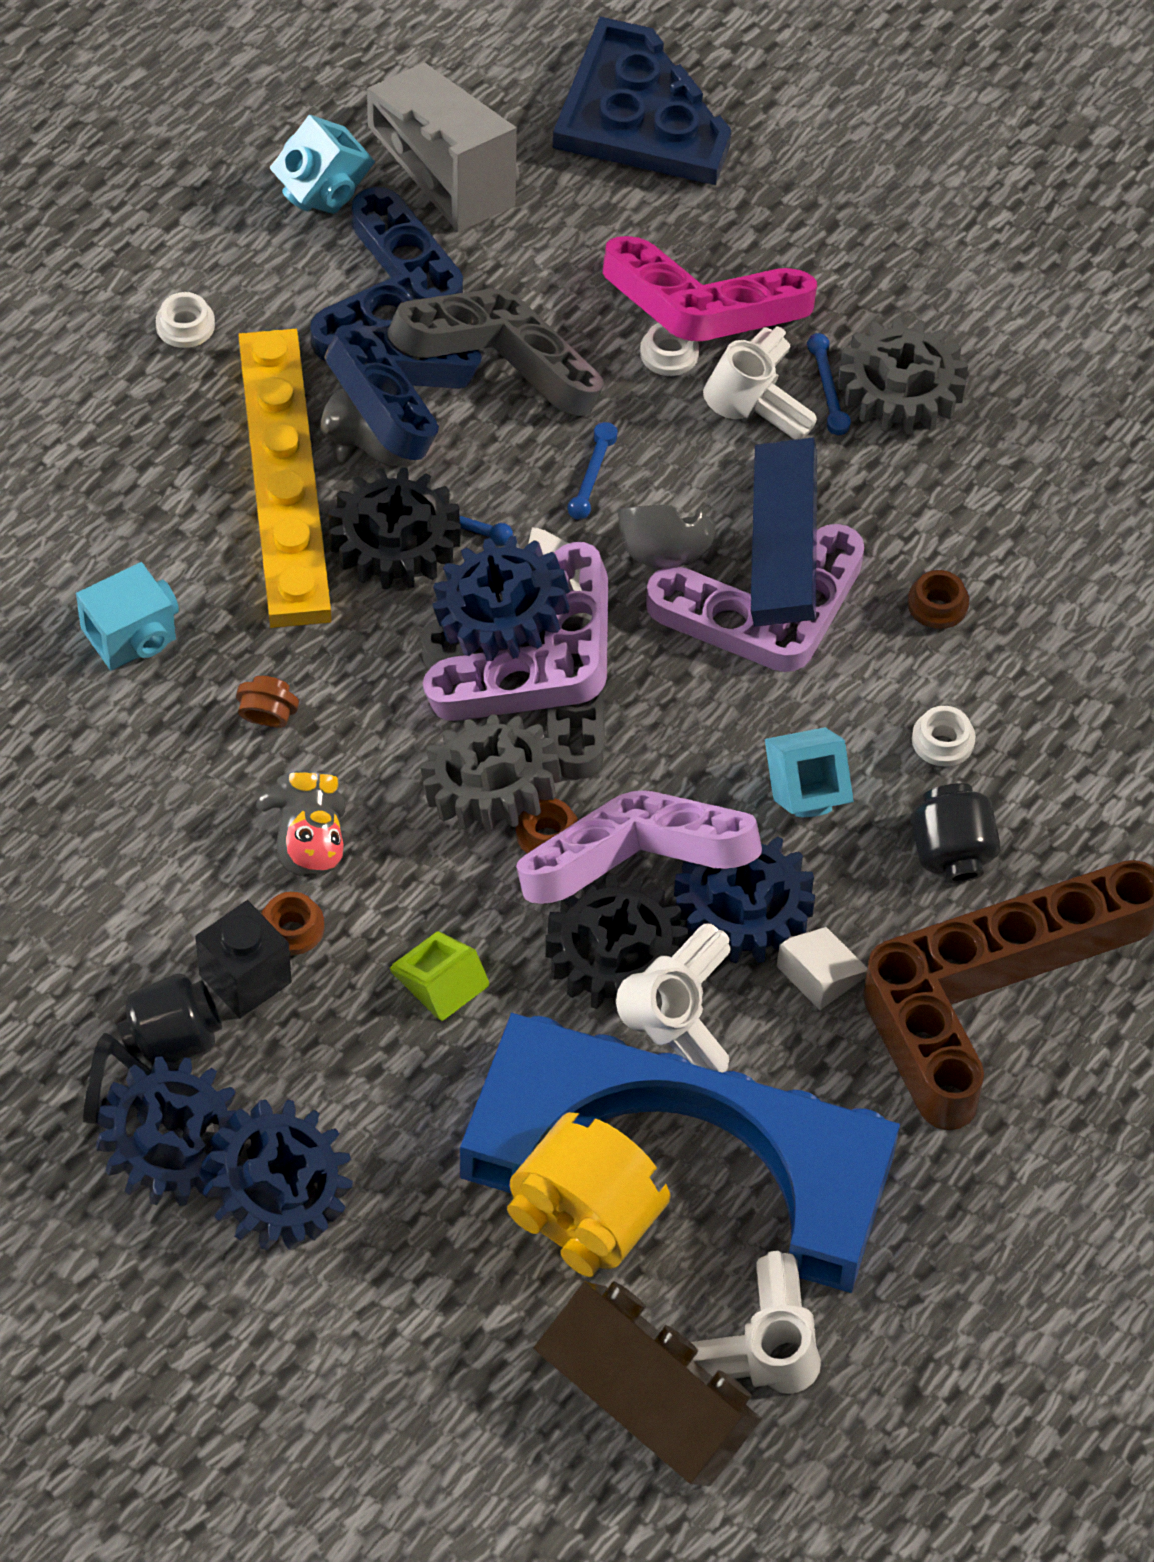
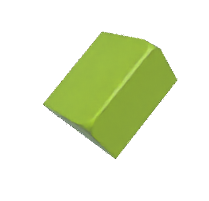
(441, 974)

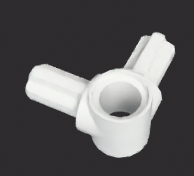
(746, 382)
(681, 992)
(777, 1323)

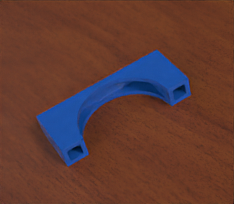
(821, 1154)

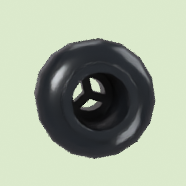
(955, 832)
(170, 1020)

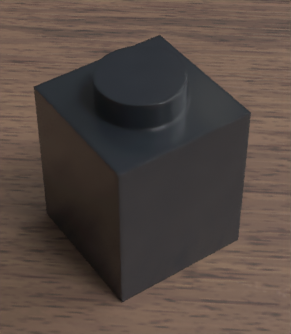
(243, 959)

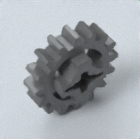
(902, 375)
(495, 771)

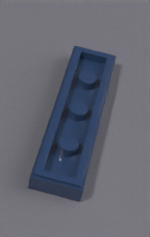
(784, 532)

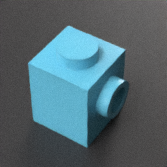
(128, 615)
(809, 771)

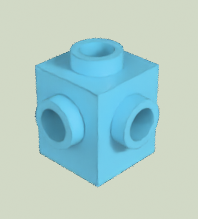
(321, 165)

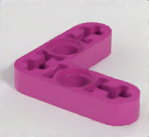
(707, 310)

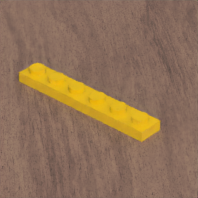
(284, 479)

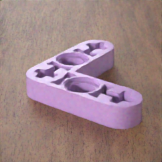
(749, 641)
(548, 665)
(631, 824)

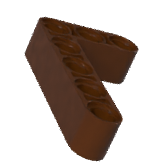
(990, 964)

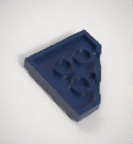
(640, 108)

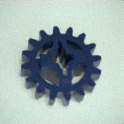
(531, 593)
(766, 882)
(156, 1105)
(264, 1199)

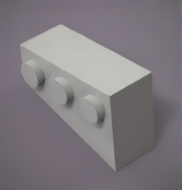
(447, 143)

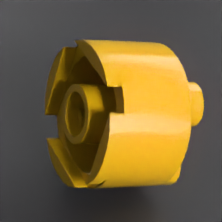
(587, 1193)

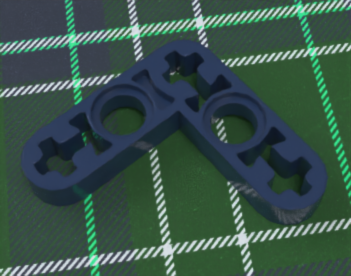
(407, 275)
(382, 382)

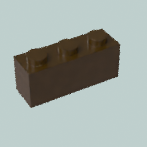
(649, 1381)

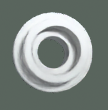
(185, 308)
(664, 362)
(943, 722)

